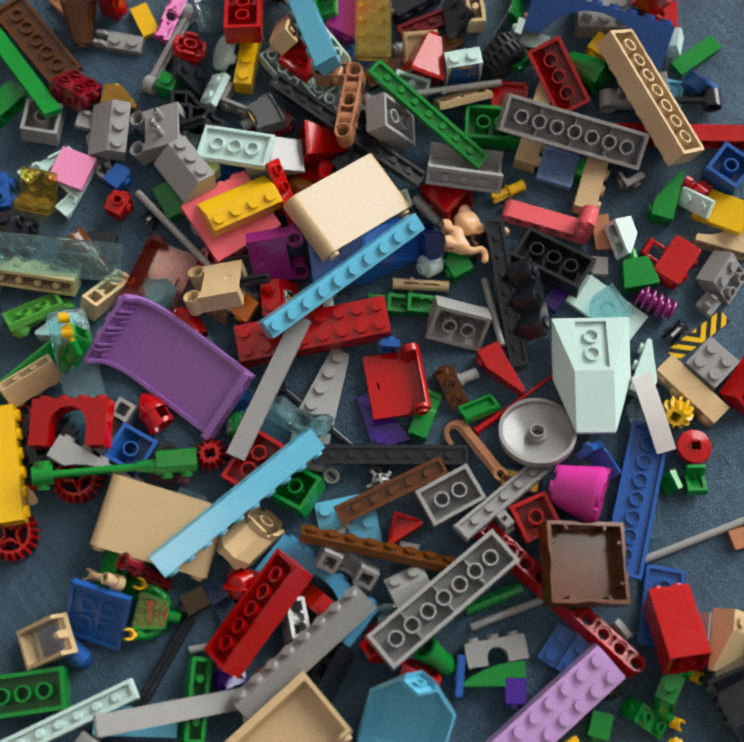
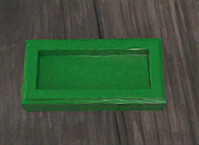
(478, 408)

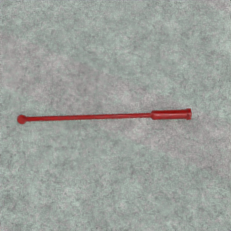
(496, 416)

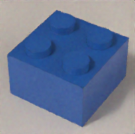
(726, 169)

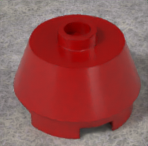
(189, 48)

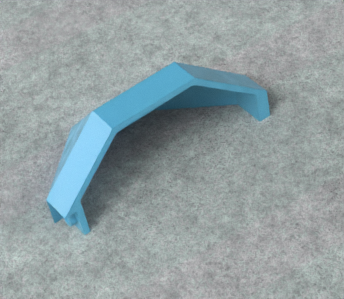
(407, 711)

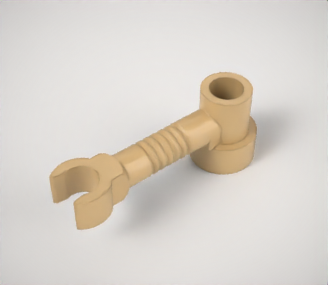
(114, 581)

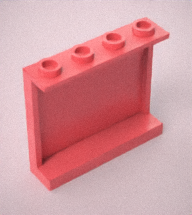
(234, 241)

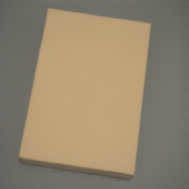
(462, 98)

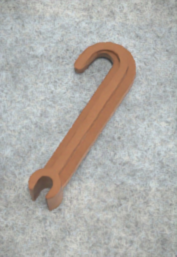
(478, 447)

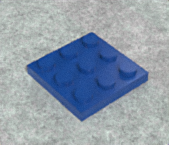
(98, 613)

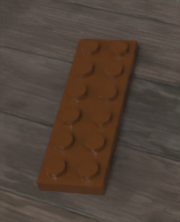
(36, 39)

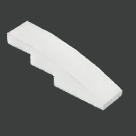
(653, 412)

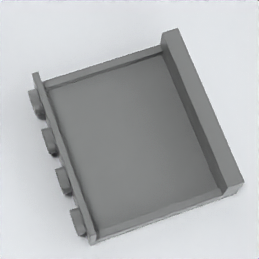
(451, 170)

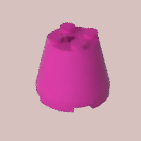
(580, 490)

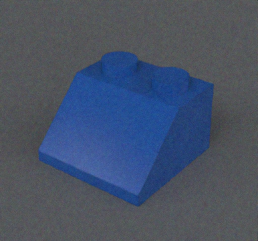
(130, 446)

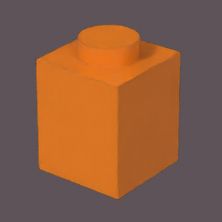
(248, 310)

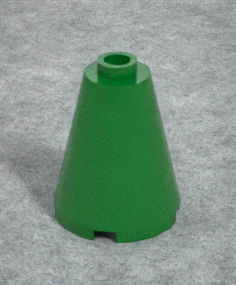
(592, 71)

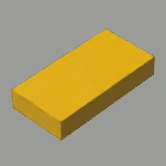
(144, 20)

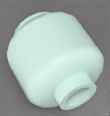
(429, 268)

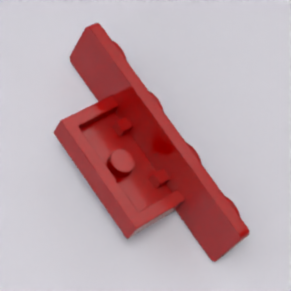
(280, 180)

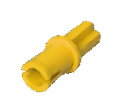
(508, 191)

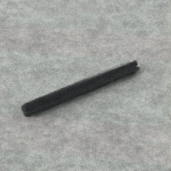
(165, 661)

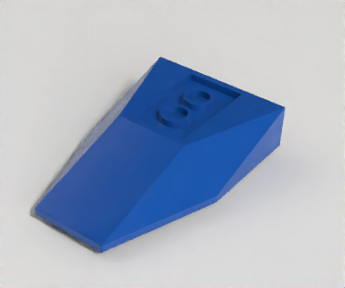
(399, 258)

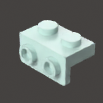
(214, 90)

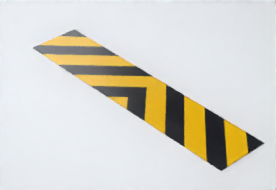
(698, 335)

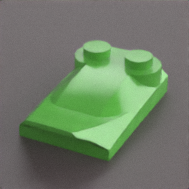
(30, 314)

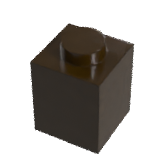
(195, 602)

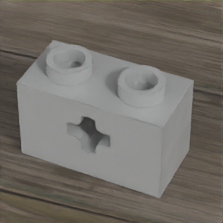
(295, 620)

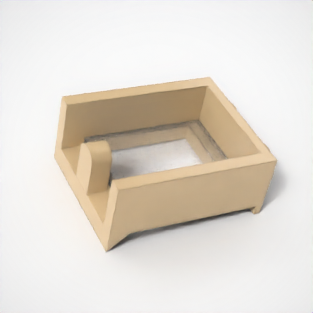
(46, 641)

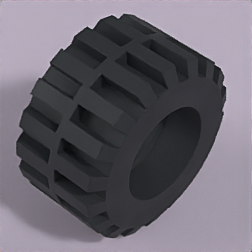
(502, 54)

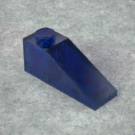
(431, 242)

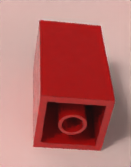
(676, 629)

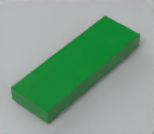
(695, 56)

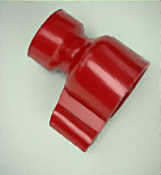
(700, 187)

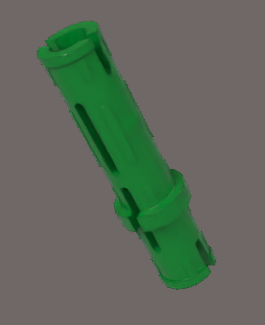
(494, 598)

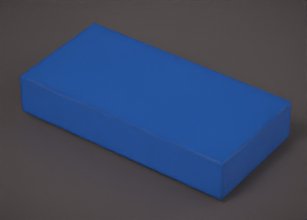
(459, 676)

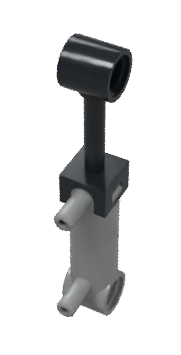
(613, 100)

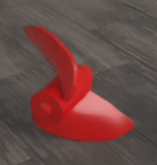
(316, 174)

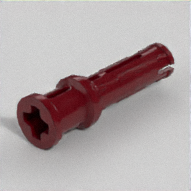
(138, 569)

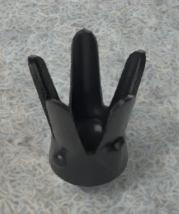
(150, 216)
(677, 331)

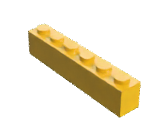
(12, 472)

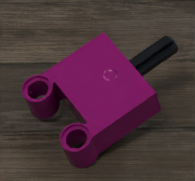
(270, 253)

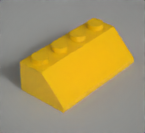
(240, 205)

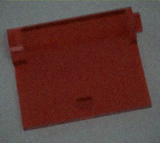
(160, 261)

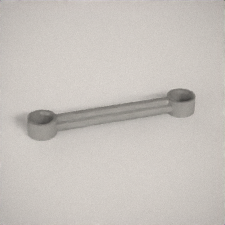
(149, 82)

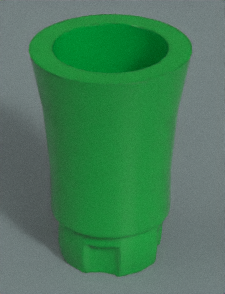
(436, 657)

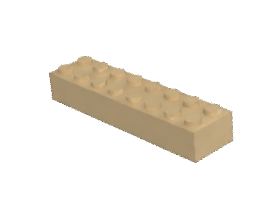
(650, 97)

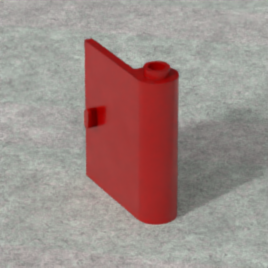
(400, 383)

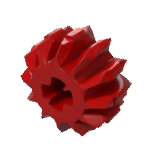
(211, 448)

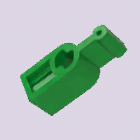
(421, 425)

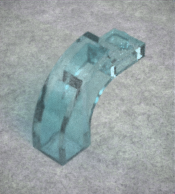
(297, 420)

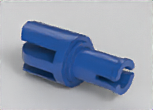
(82, 658)

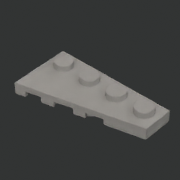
(327, 387)

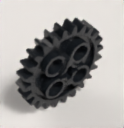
(63, 427)

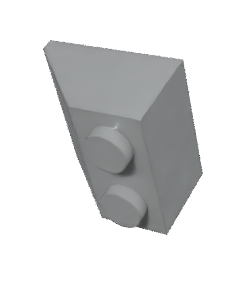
(405, 584)

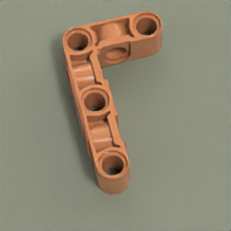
(352, 80)

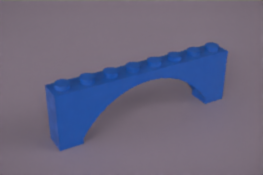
(651, 33)

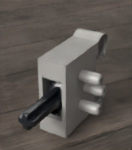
(161, 127)

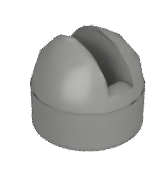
(329, 479)

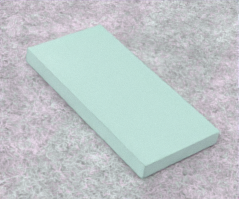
(236, 147)
(583, 300)

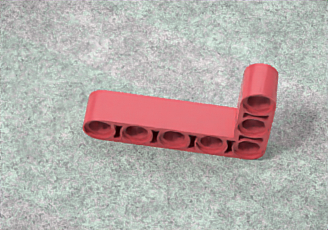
(551, 222)

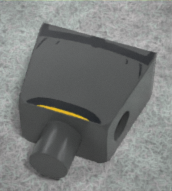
(264, 115)

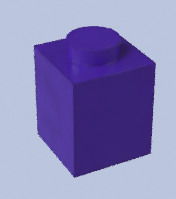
(514, 692)

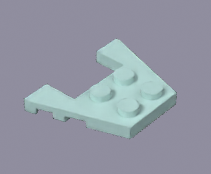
(70, 201)

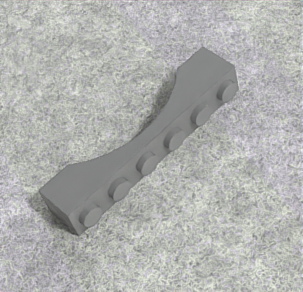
(68, 453)

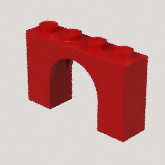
(48, 411)

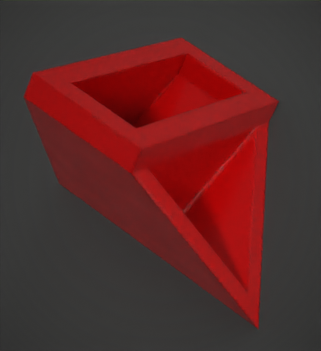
(403, 526)

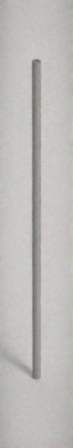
(649, 557)

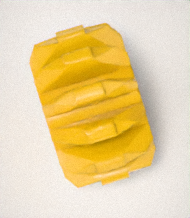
(673, 408)

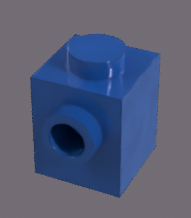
(118, 178)

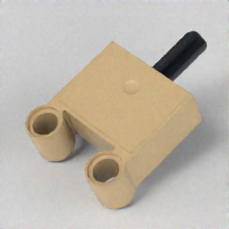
(220, 286)

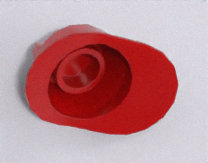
(238, 582)

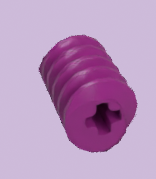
(656, 303)

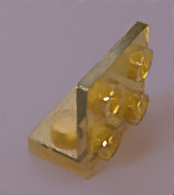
(37, 191)

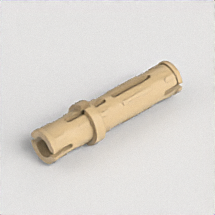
(419, 284)

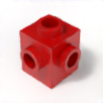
(119, 205)

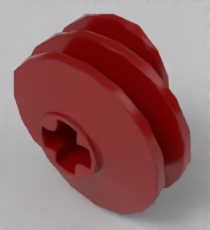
(696, 438)

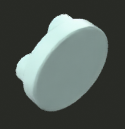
(223, 55)

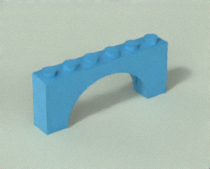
(336, 582)

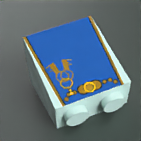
(462, 66)

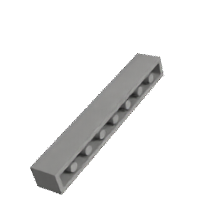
(304, 651)

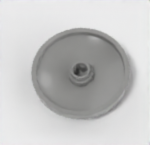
(536, 432)

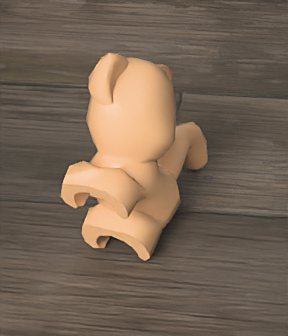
(465, 224)

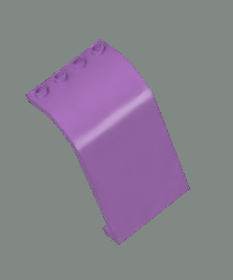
(170, 362)

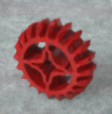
(81, 492)
(25, 546)

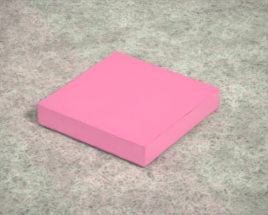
(73, 168)

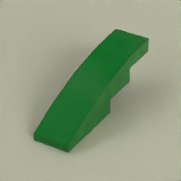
(406, 305)

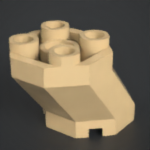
(250, 538)

